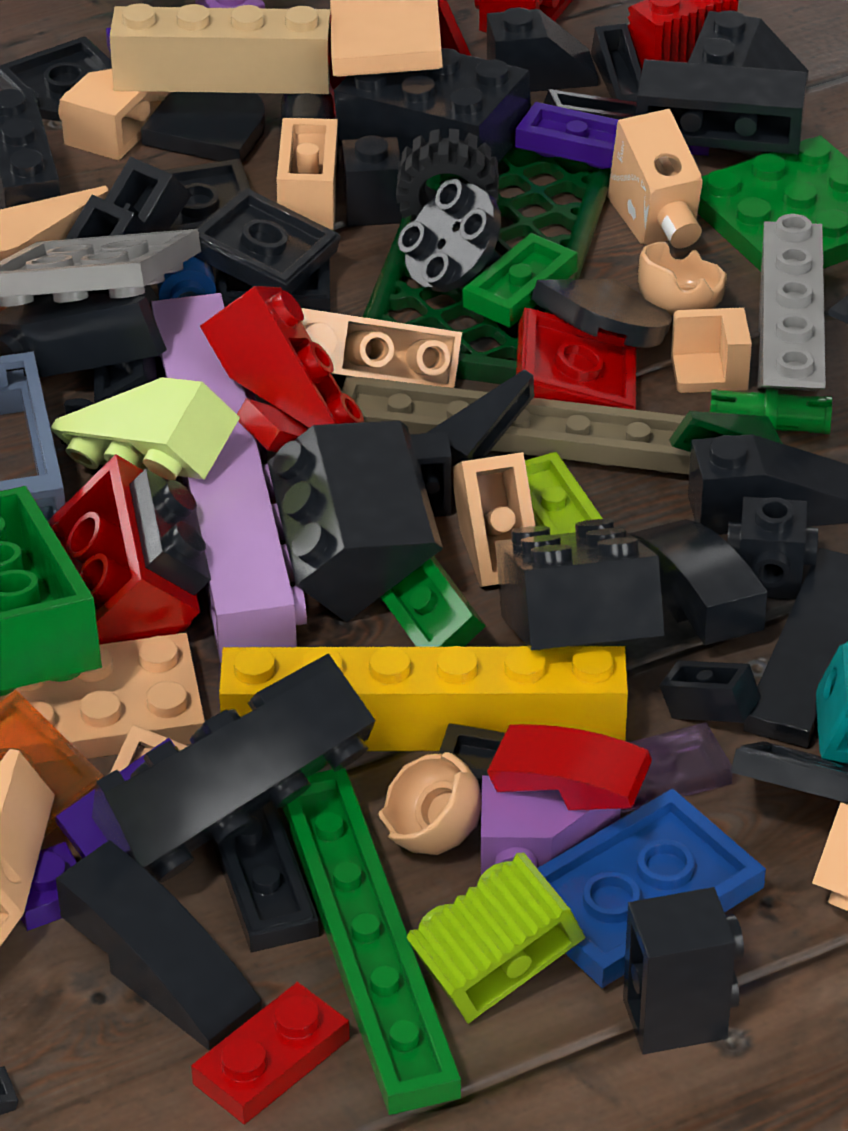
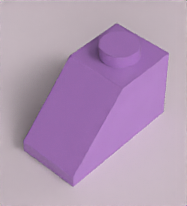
(533, 825)

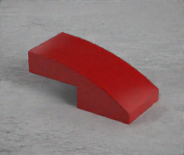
(581, 764)

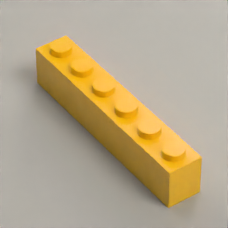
(425, 688)

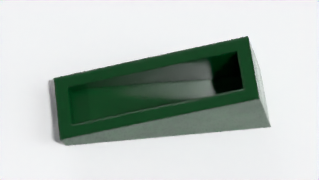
(712, 425)

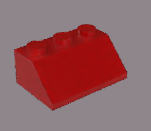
(106, 549)

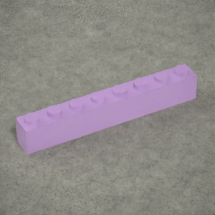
(241, 528)

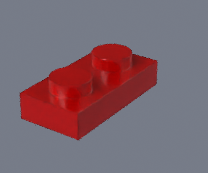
(270, 1052)

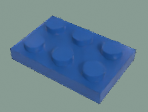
(642, 856)

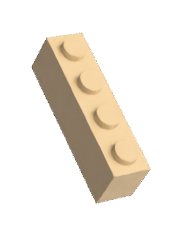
(221, 49)

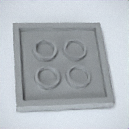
(82, 265)

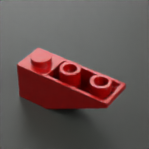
(273, 356)

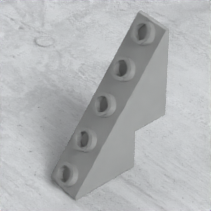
(792, 306)

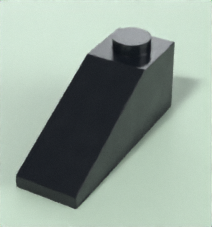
(80, 332)
(753, 466)

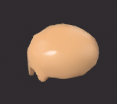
(679, 282)
(432, 804)

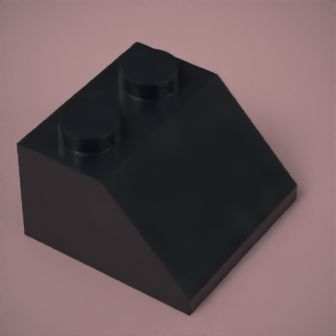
(742, 42)

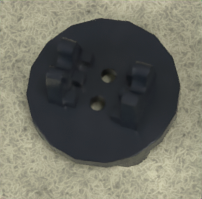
(452, 237)

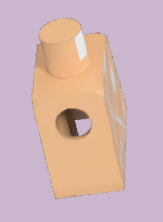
(655, 180)

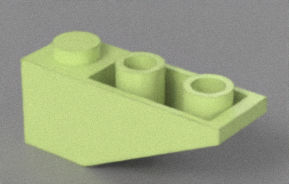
(159, 427)

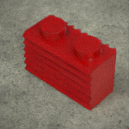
(670, 27)

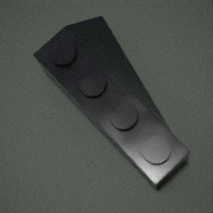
(233, 769)

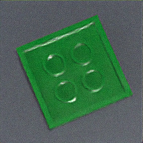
(777, 185)

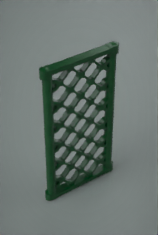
(580, 217)

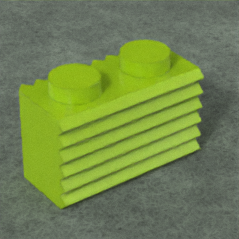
(495, 936)

